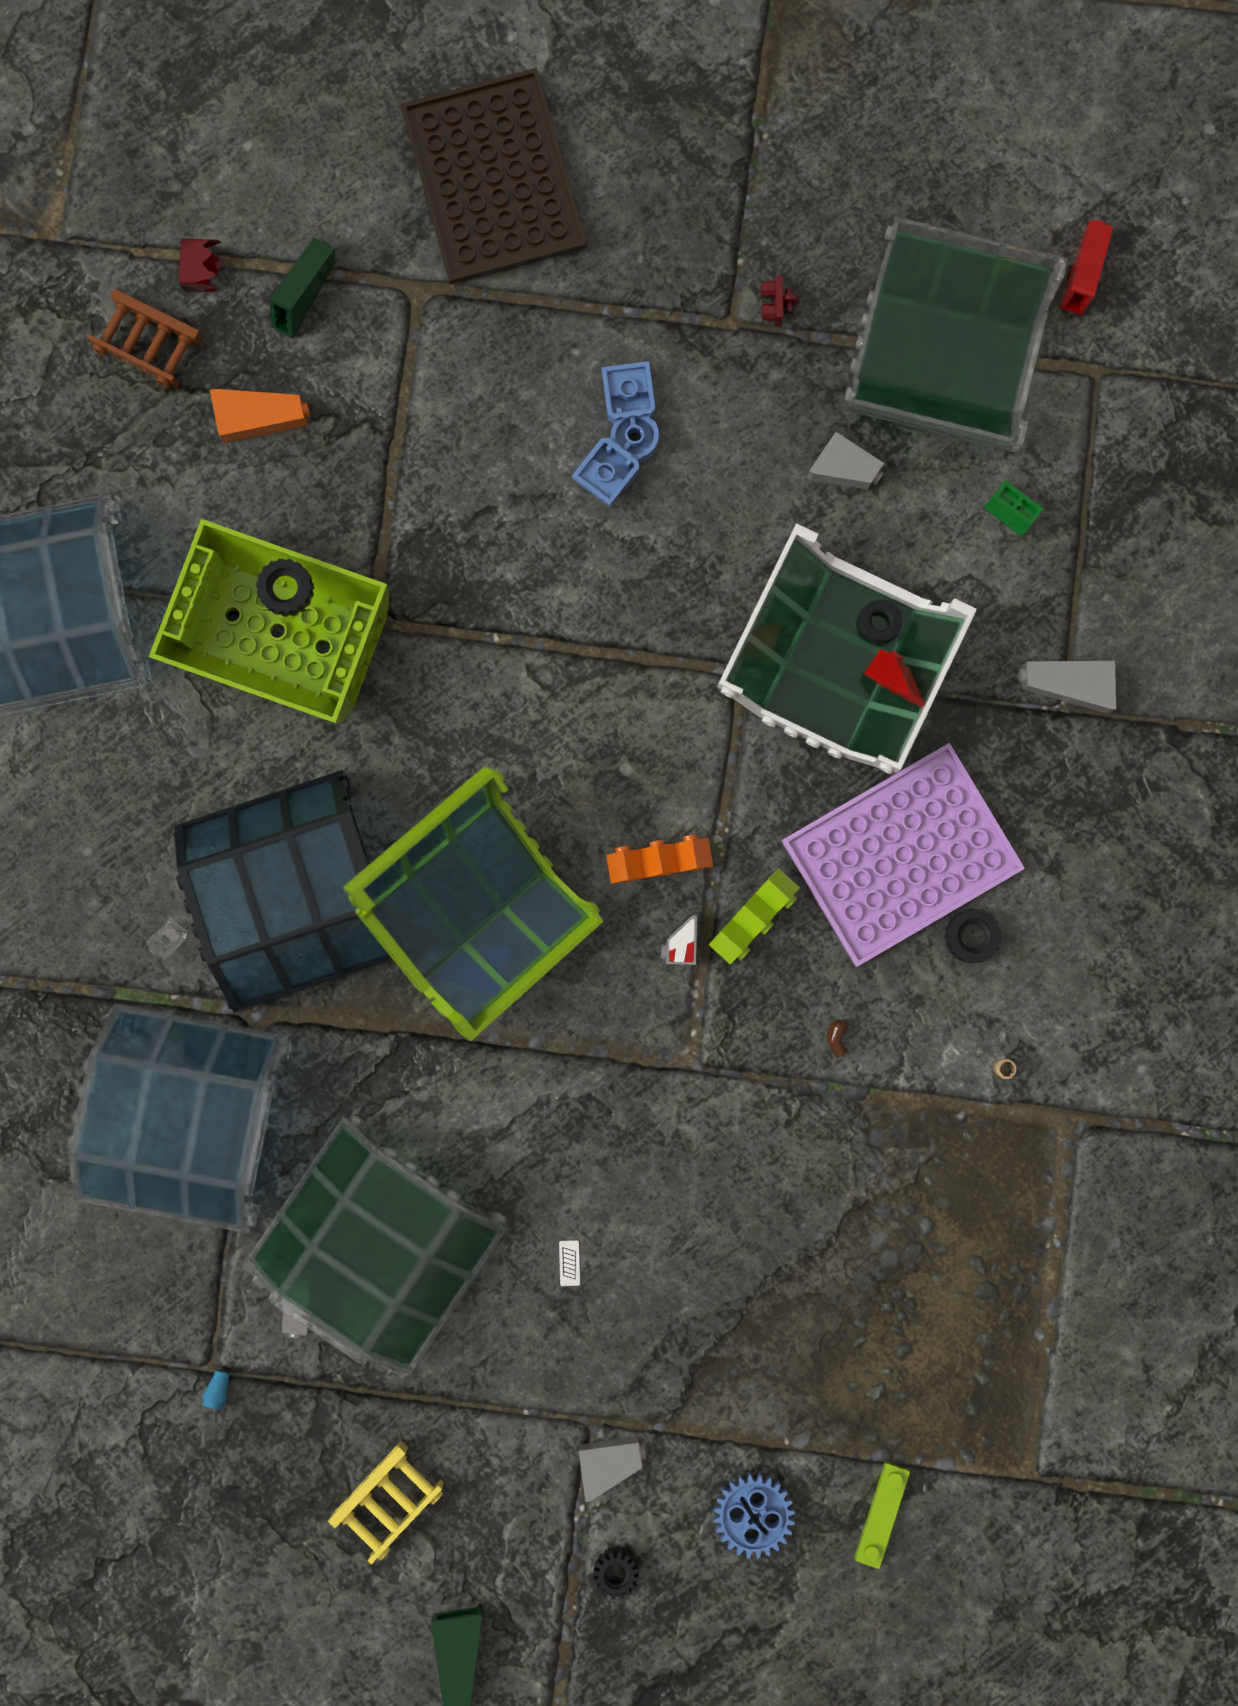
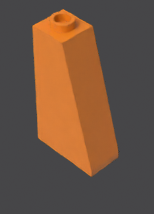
(255, 414)

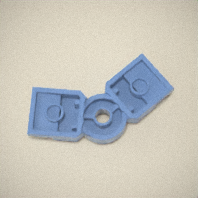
(616, 459)

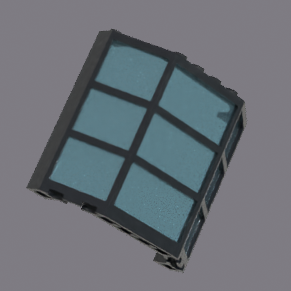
(272, 892)

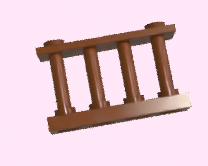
(145, 315)

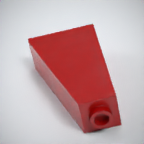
(1087, 267)

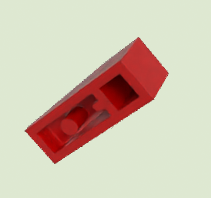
(892, 674)

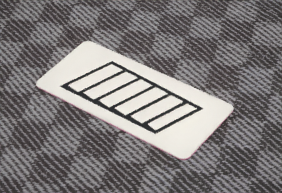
(569, 1263)

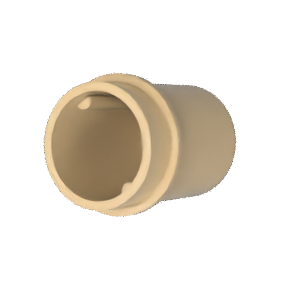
(1005, 1068)

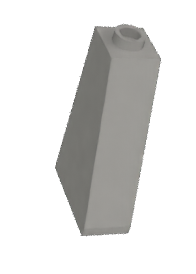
(1076, 682)

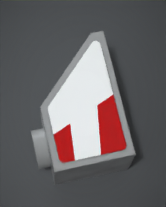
(681, 945)

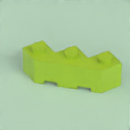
(755, 916)

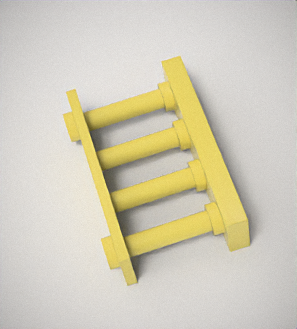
(362, 1496)

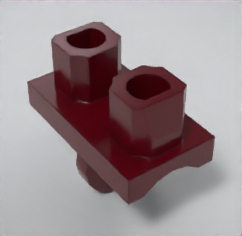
(774, 290)

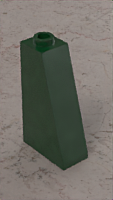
(300, 287)
(456, 1650)

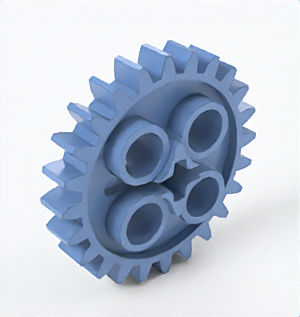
(735, 1527)

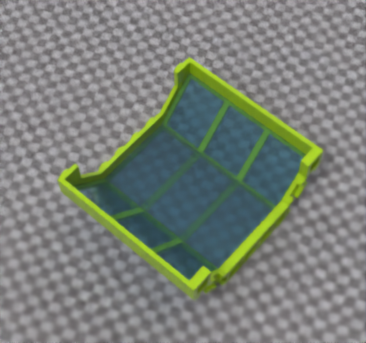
(471, 906)

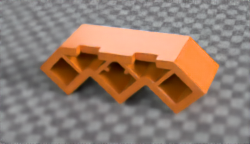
(659, 859)

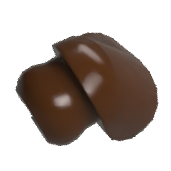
(835, 1035)

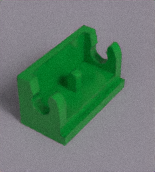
(1013, 508)

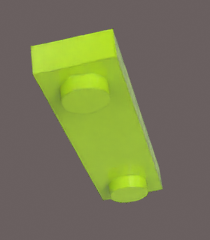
(882, 1515)

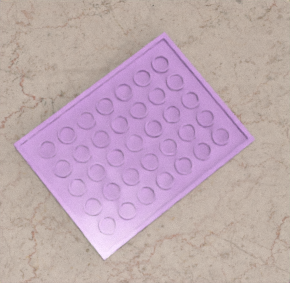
(902, 854)

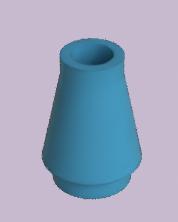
(216, 1392)

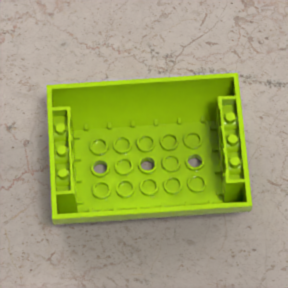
(243, 653)

